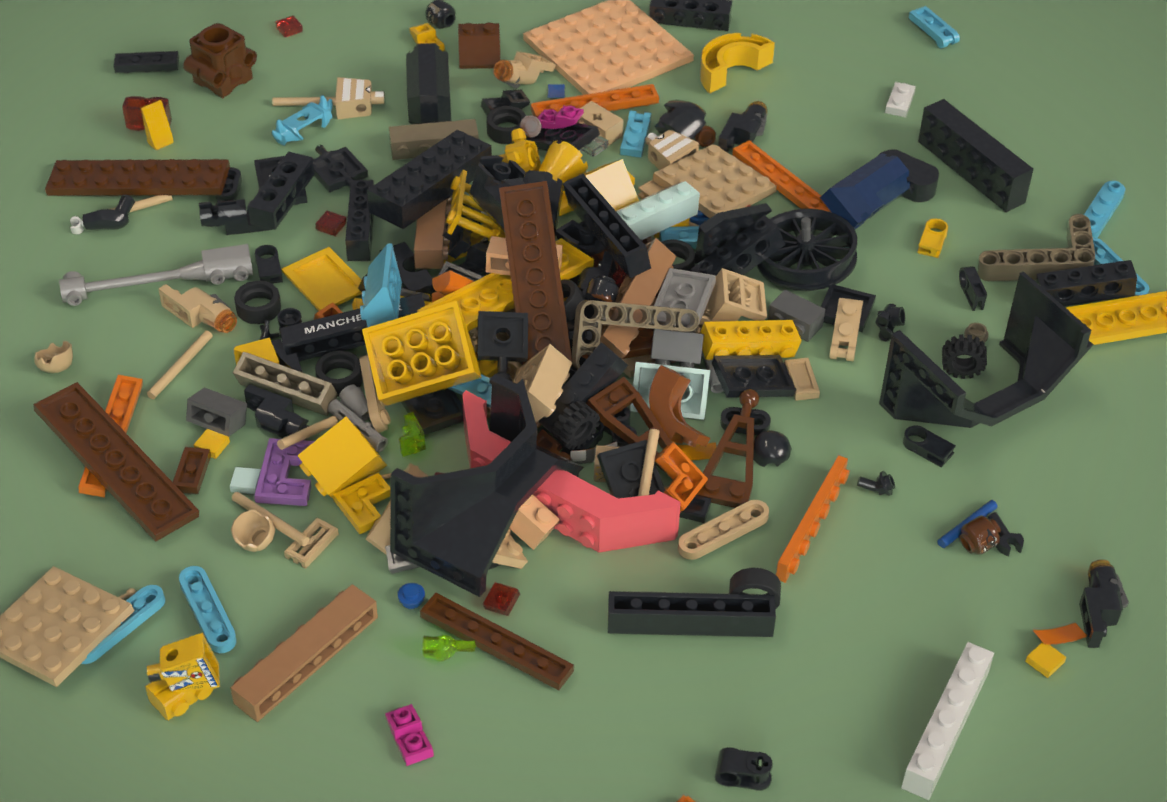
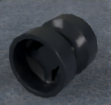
(288, 317)

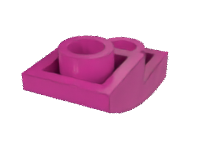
(565, 117)
(409, 735)

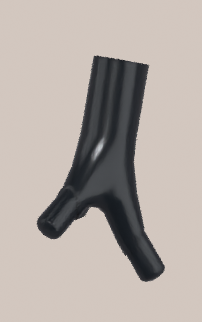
(265, 333)

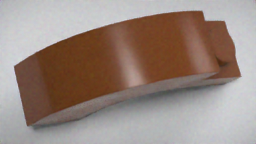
(665, 405)

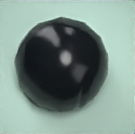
(771, 447)

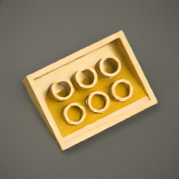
(420, 353)

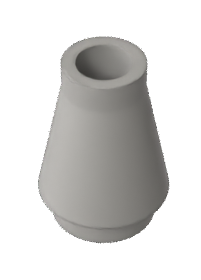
(355, 400)

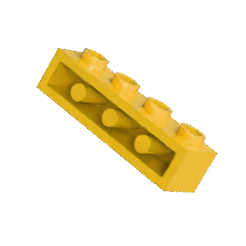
(750, 338)

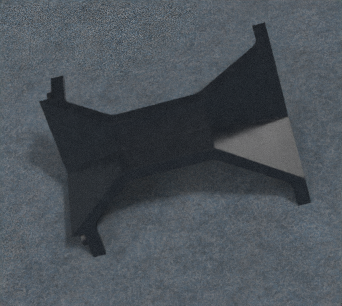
(1038, 336)
(462, 516)

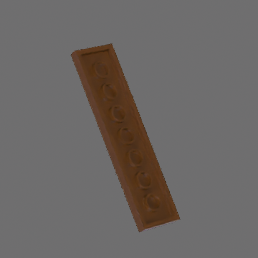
(138, 177)
(535, 266)
(116, 461)

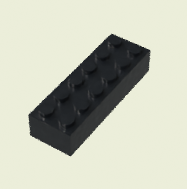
(975, 155)
(426, 179)

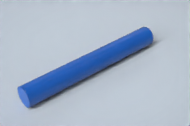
(954, 533)

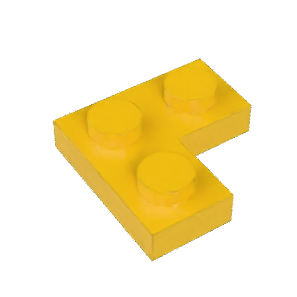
(358, 501)

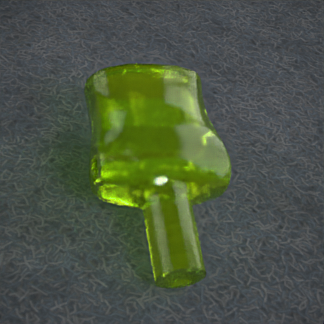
(445, 647)

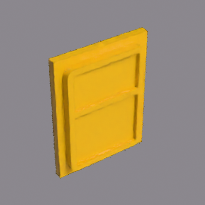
(324, 278)

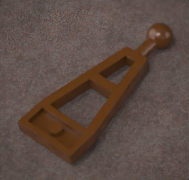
(615, 399)
(725, 490)

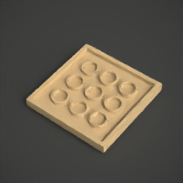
(719, 179)
(58, 625)

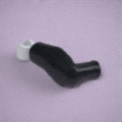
(105, 217)

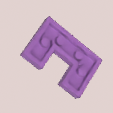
(273, 482)

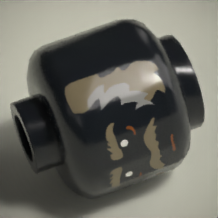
(440, 14)

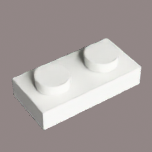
(900, 99)

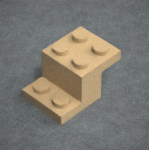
(735, 297)

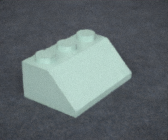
(694, 398)

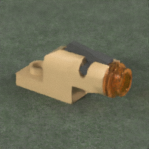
(522, 70)
(198, 307)

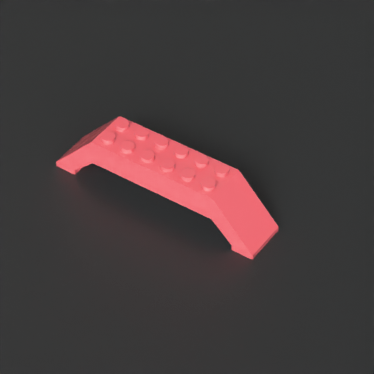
(583, 510)

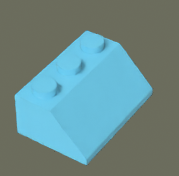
(382, 289)

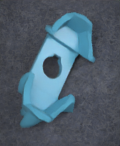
(289, 128)

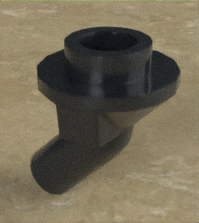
(883, 484)

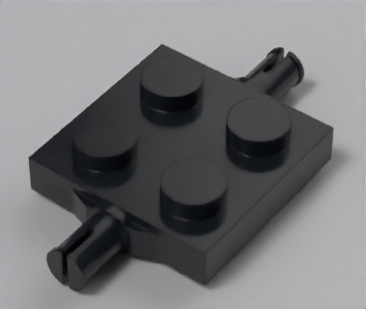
(337, 168)

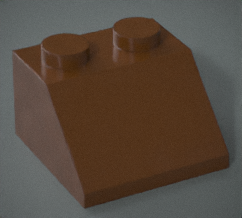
(478, 45)

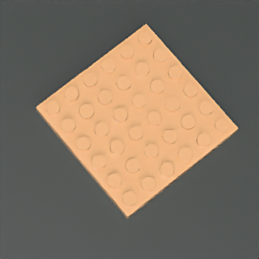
(608, 47)

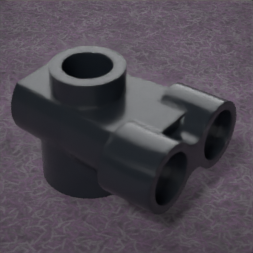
(888, 319)

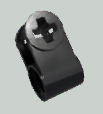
(742, 768)

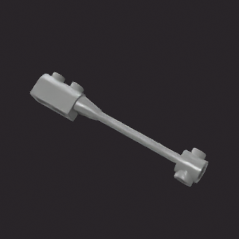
(215, 267)

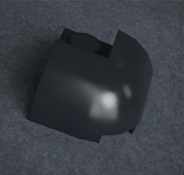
(682, 117)
(580, 237)

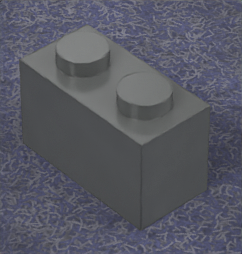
(805, 314)
(676, 346)
(216, 411)

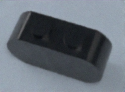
(922, 177)

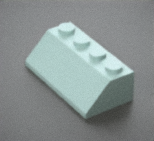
(661, 210)

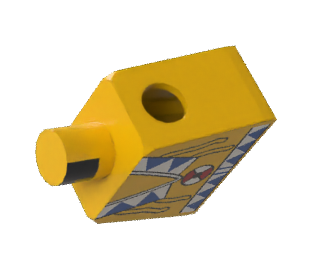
(186, 665)

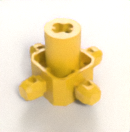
(522, 152)

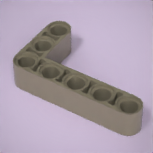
(1007, 264)
(624, 318)

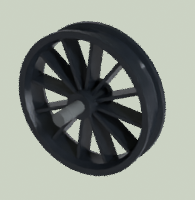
(808, 249)

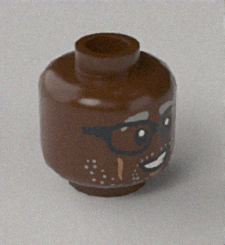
(980, 535)

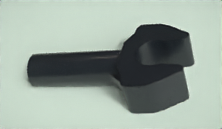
(1006, 537)

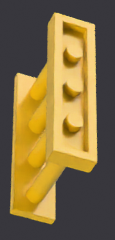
(457, 209)

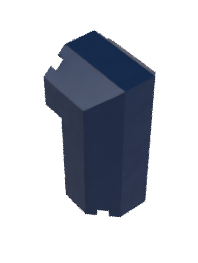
(868, 189)

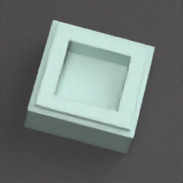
(245, 480)

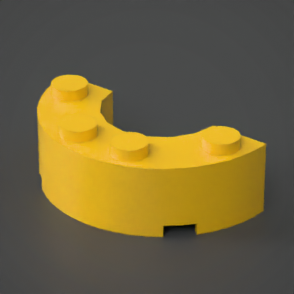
(732, 51)

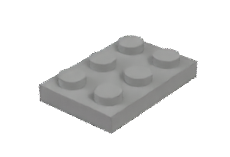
(685, 291)

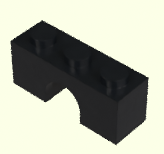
(411, 280)

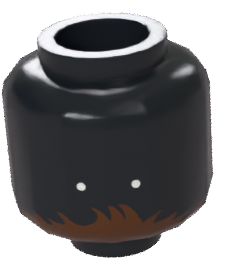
(602, 289)

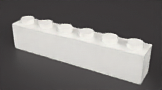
(947, 721)

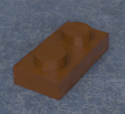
(192, 469)

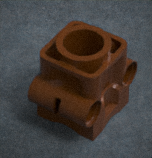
(220, 59)

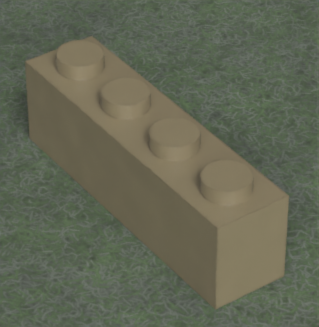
(414, 139)
(299, 387)

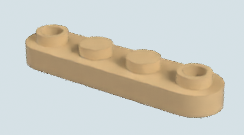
(377, 412)
(723, 529)

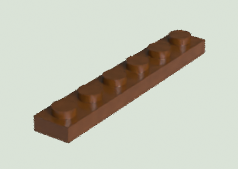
(497, 641)

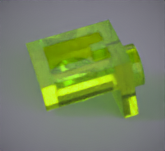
(413, 436)

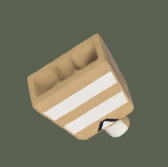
(356, 98)
(669, 148)

